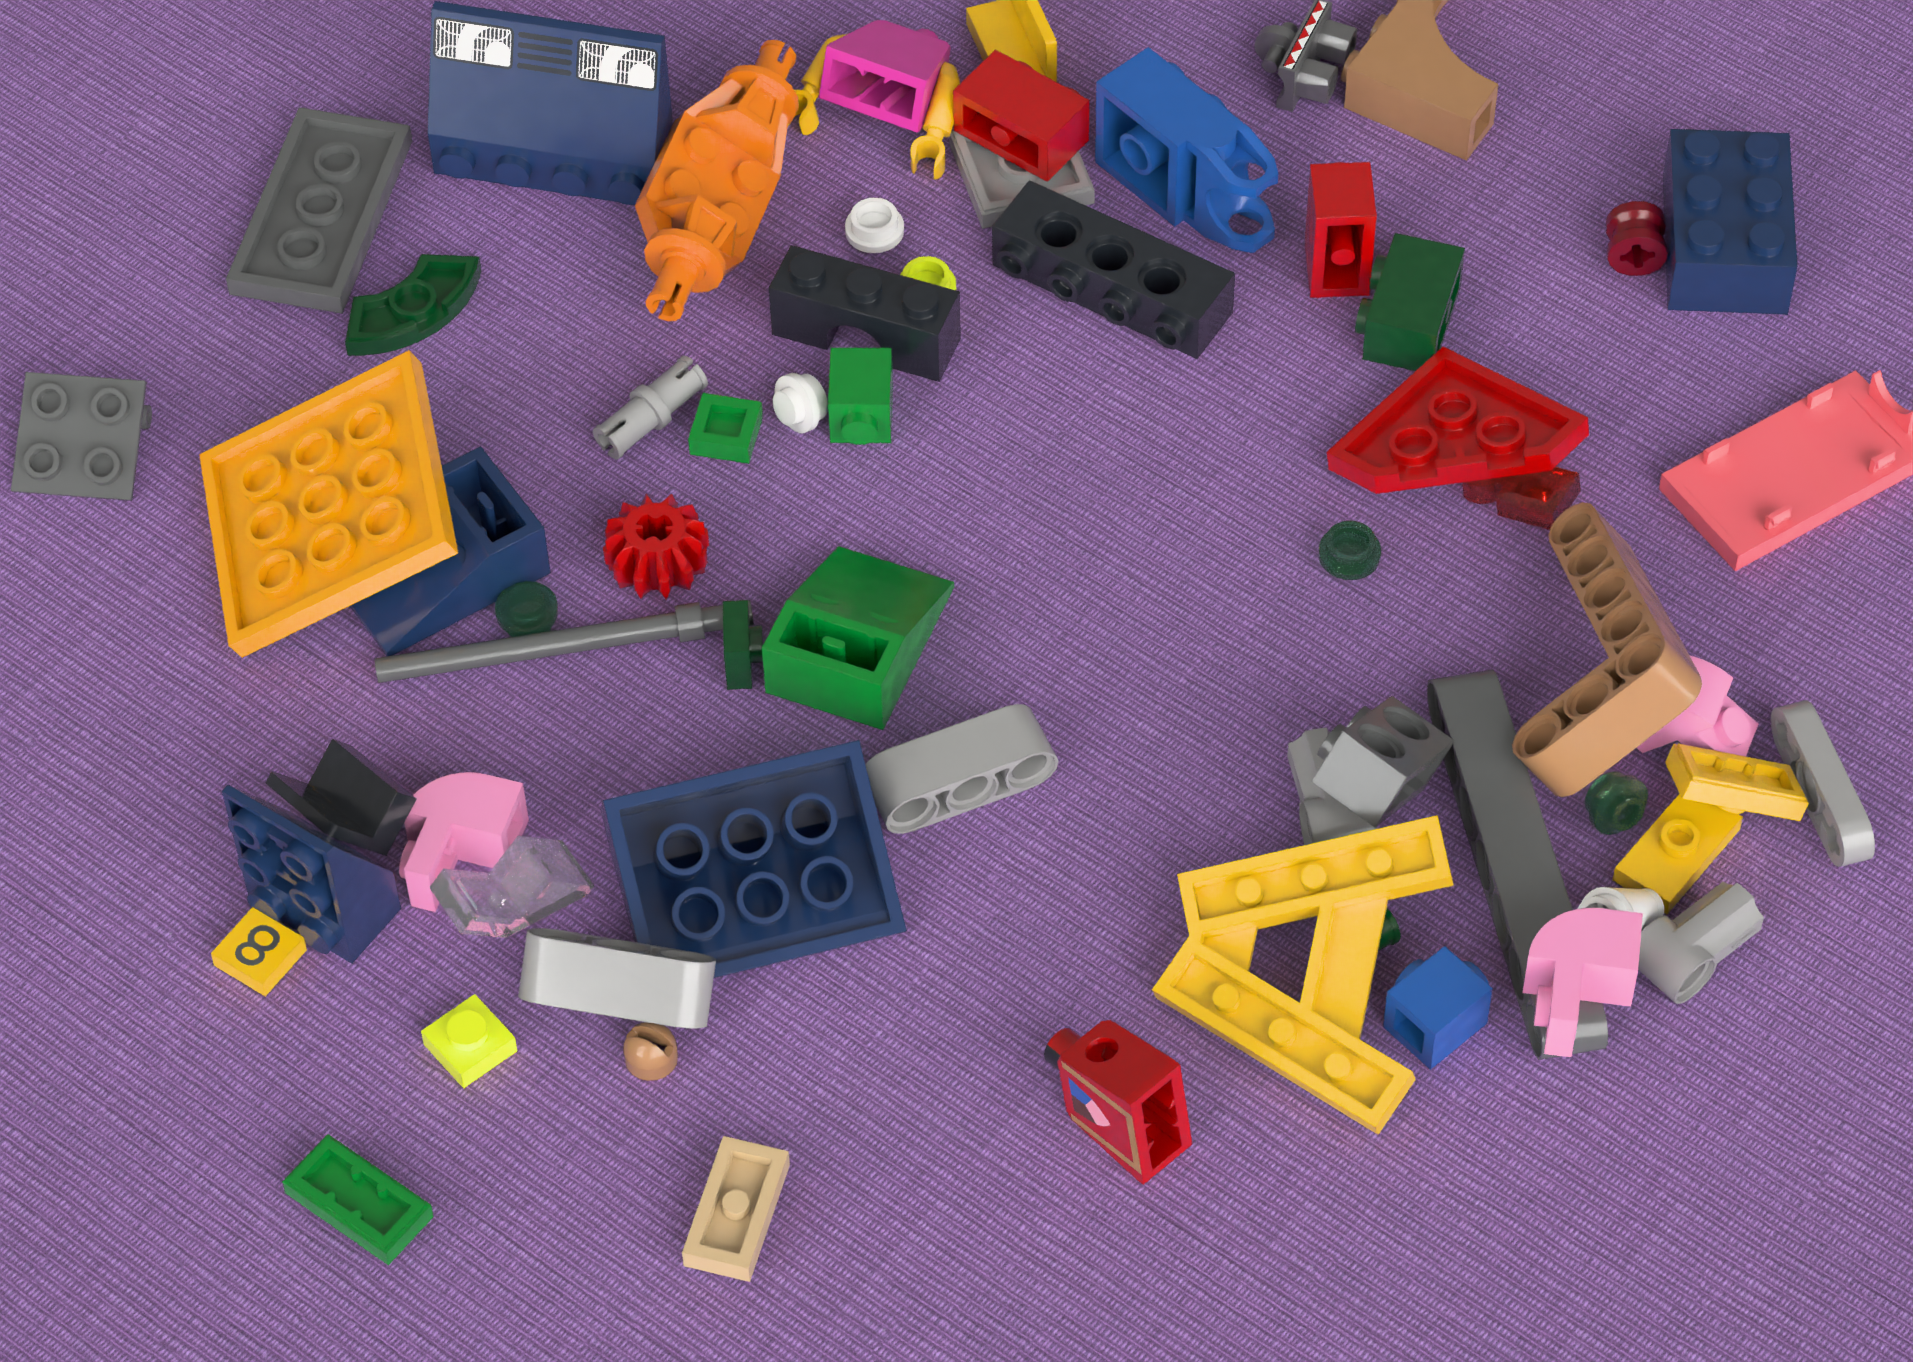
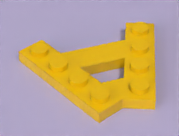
(1348, 889)

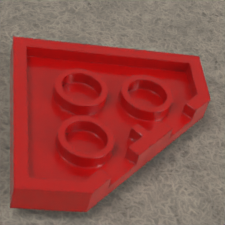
(1456, 427)

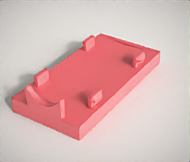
(1794, 468)

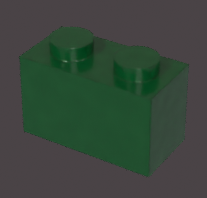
(1411, 301)

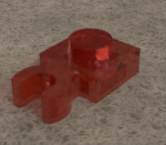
(1528, 497)

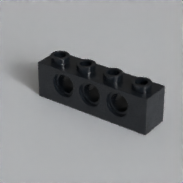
(1113, 269)

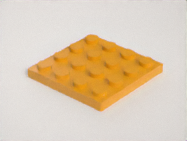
(327, 504)

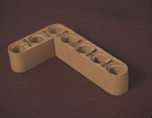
(1632, 691)

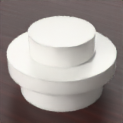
(874, 226)
(799, 401)

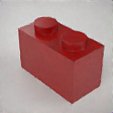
(1021, 115)
(1340, 229)

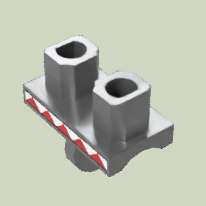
(1299, 52)

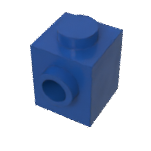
(1437, 1006)

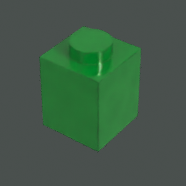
(860, 395)

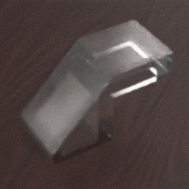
(522, 888)

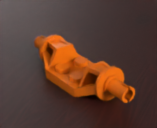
(716, 179)

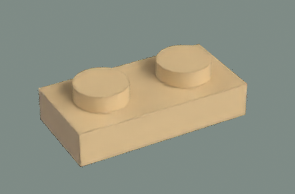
(736, 1208)

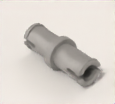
(650, 407)

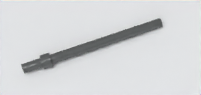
(687, 622)

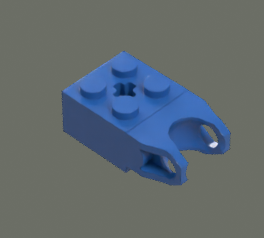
(1182, 150)

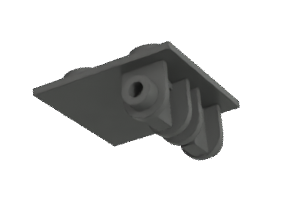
(79, 436)

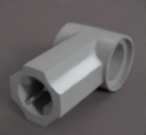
(1319, 813)
(1685, 951)

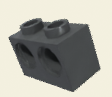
(1380, 759)

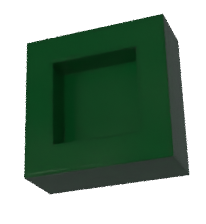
(741, 644)

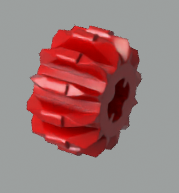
(656, 546)

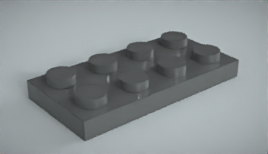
(319, 210)

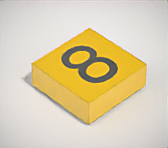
(259, 951)

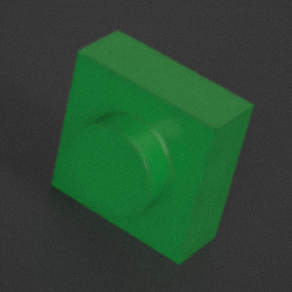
(725, 428)

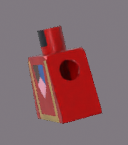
(1123, 1096)

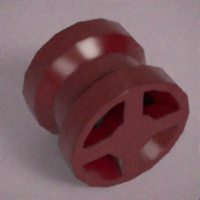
(1636, 238)

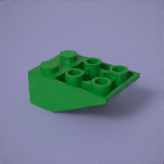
(853, 636)

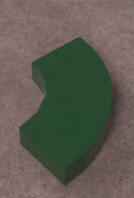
(413, 307)

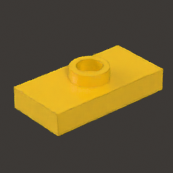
(1736, 782)
(1677, 849)

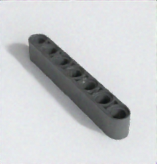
(1506, 835)

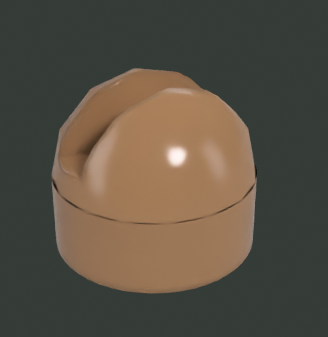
(646, 1059)

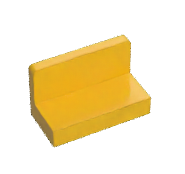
(1015, 30)

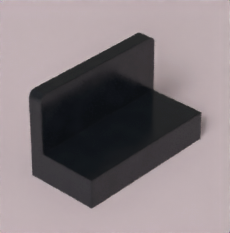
(349, 799)

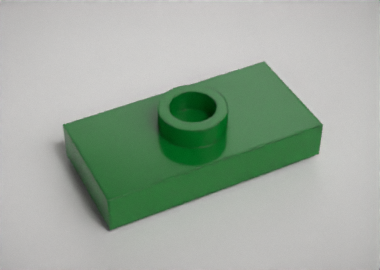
(358, 1199)

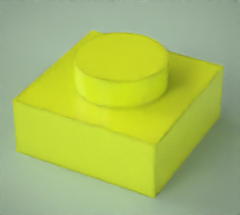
(469, 1041)

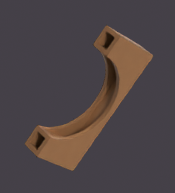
(1417, 83)

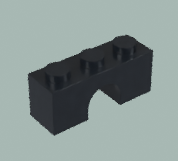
(822, 292)

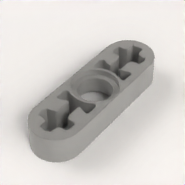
(1830, 794)

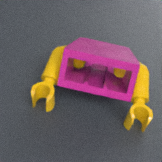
(888, 76)

